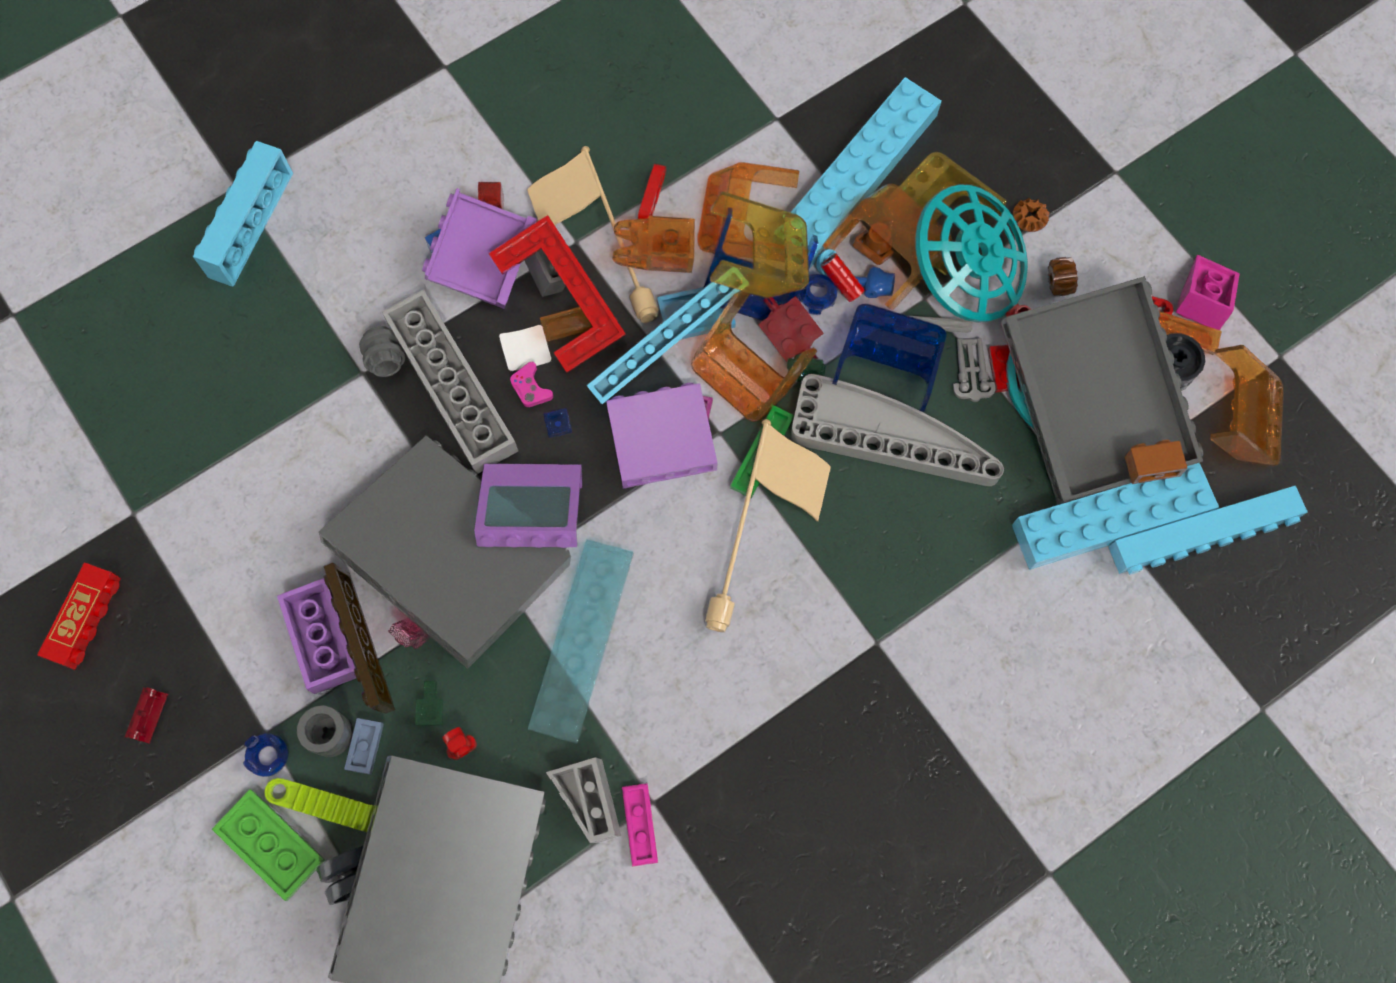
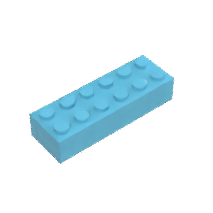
(243, 213)

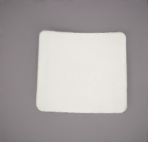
(525, 347)

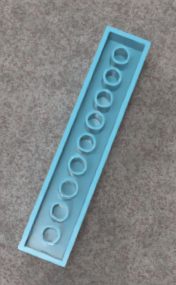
(866, 160)

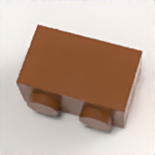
(1155, 461)

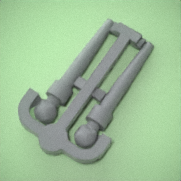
(974, 394)

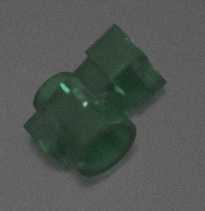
(815, 366)

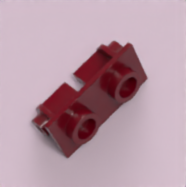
(146, 715)

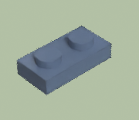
(364, 746)

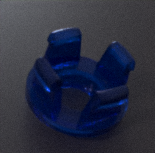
(814, 303)
(253, 748)

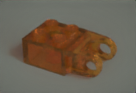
(657, 244)

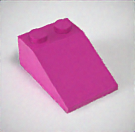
(1208, 293)

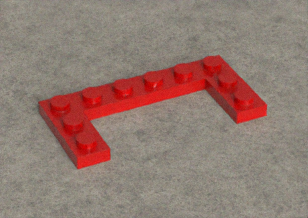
(546, 237)

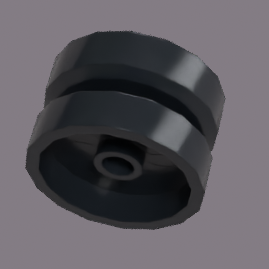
(1188, 357)
(343, 871)

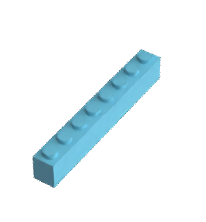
(660, 340)
(1207, 529)

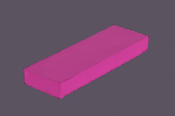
(640, 825)

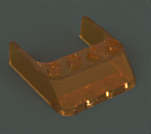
(737, 181)
(895, 219)
(738, 371)
(1256, 409)

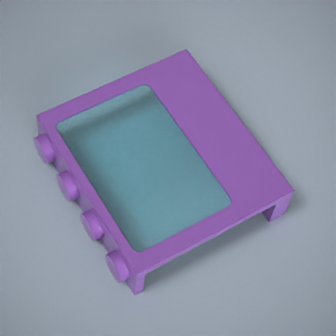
(528, 505)

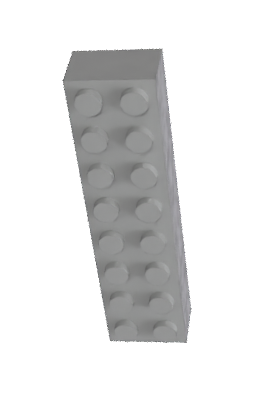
(450, 381)

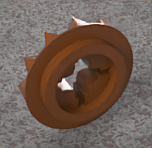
(1031, 223)

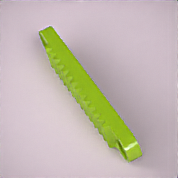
(321, 804)

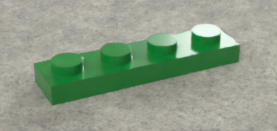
(781, 422)

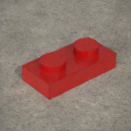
(998, 360)

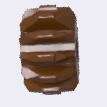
(1062, 276)

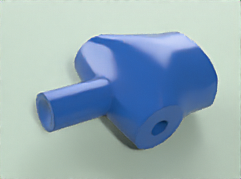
(877, 283)

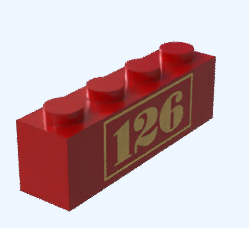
(79, 616)

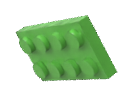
(268, 845)

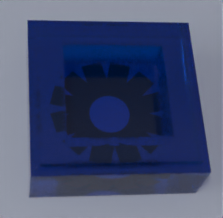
(557, 423)

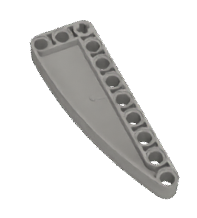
(889, 424)

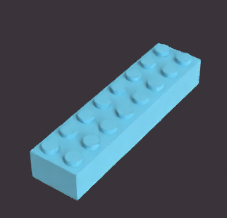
(1110, 516)

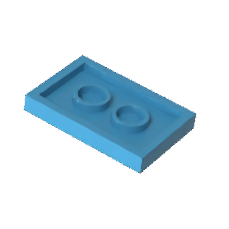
(671, 303)

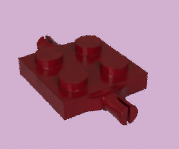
(790, 328)

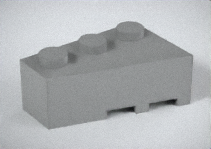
(589, 798)

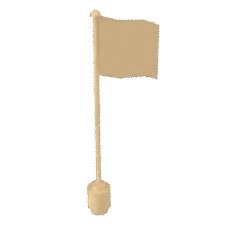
(571, 191)
(788, 473)

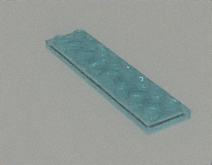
(581, 641)

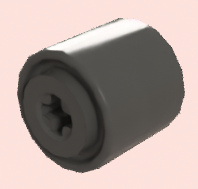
(312, 731)

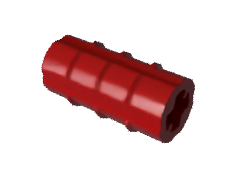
(842, 277)

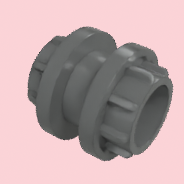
(381, 351)

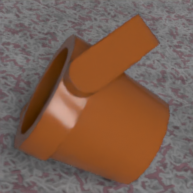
(873, 246)

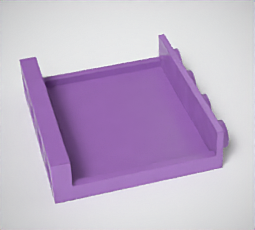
(462, 249)
(661, 435)

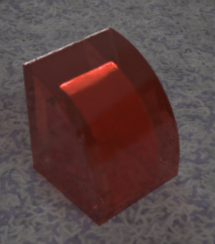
(491, 193)

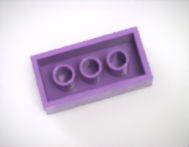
(317, 636)

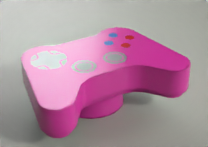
(527, 388)

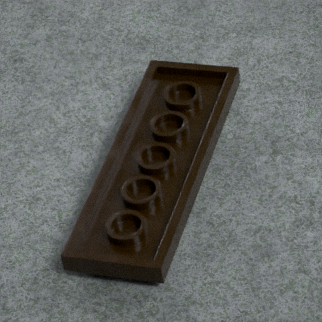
(360, 646)

